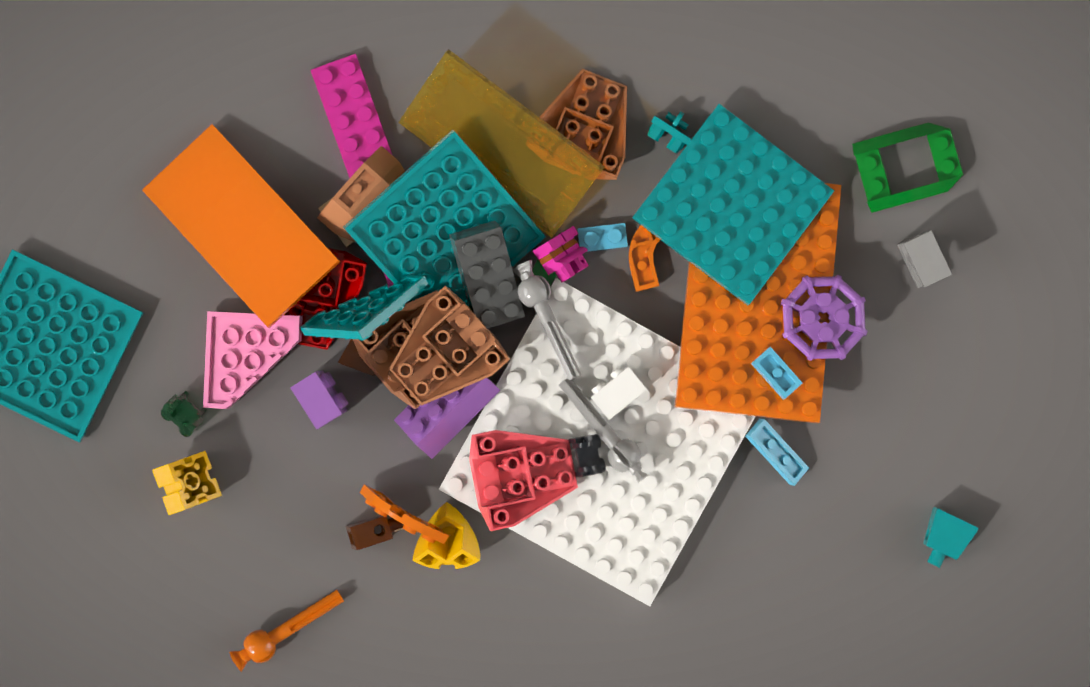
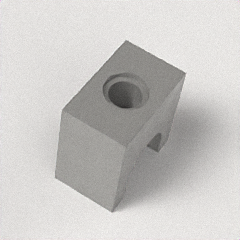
(924, 259)

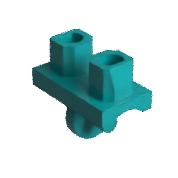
(659, 127)

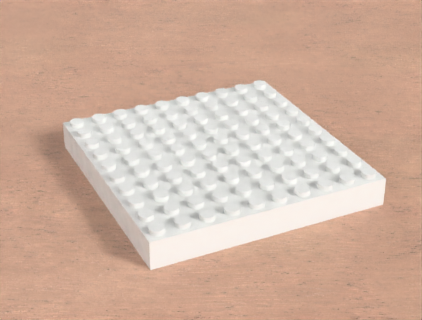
(610, 522)

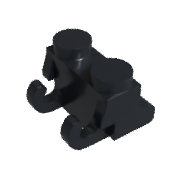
(587, 455)

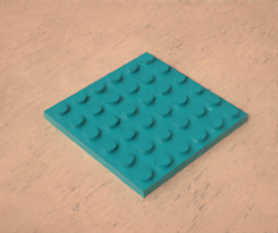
(437, 196)
(733, 204)
(58, 344)

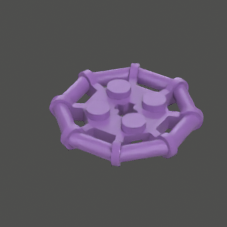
(824, 303)

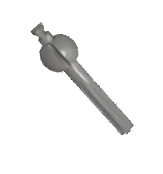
(535, 292)
(622, 453)

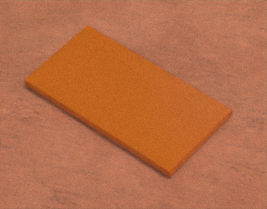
(240, 226)

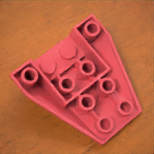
(518, 475)

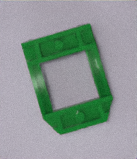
(874, 173)

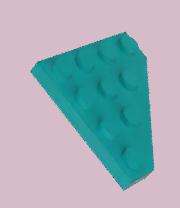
(361, 317)

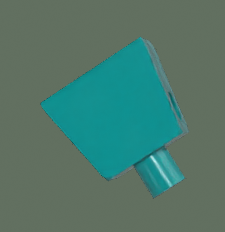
(947, 536)

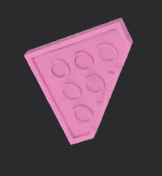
(242, 352)

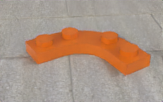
(641, 259)
(412, 523)

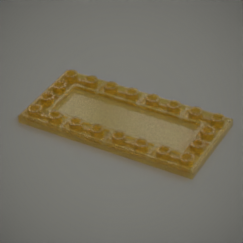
(518, 148)

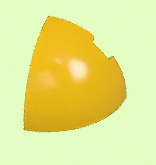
(459, 549)

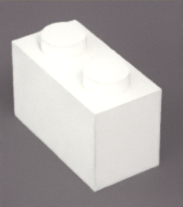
(617, 392)

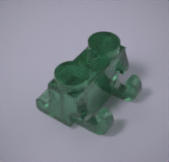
(183, 414)

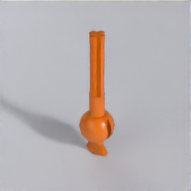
(260, 645)

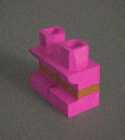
(562, 255)

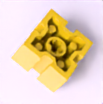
(187, 482)

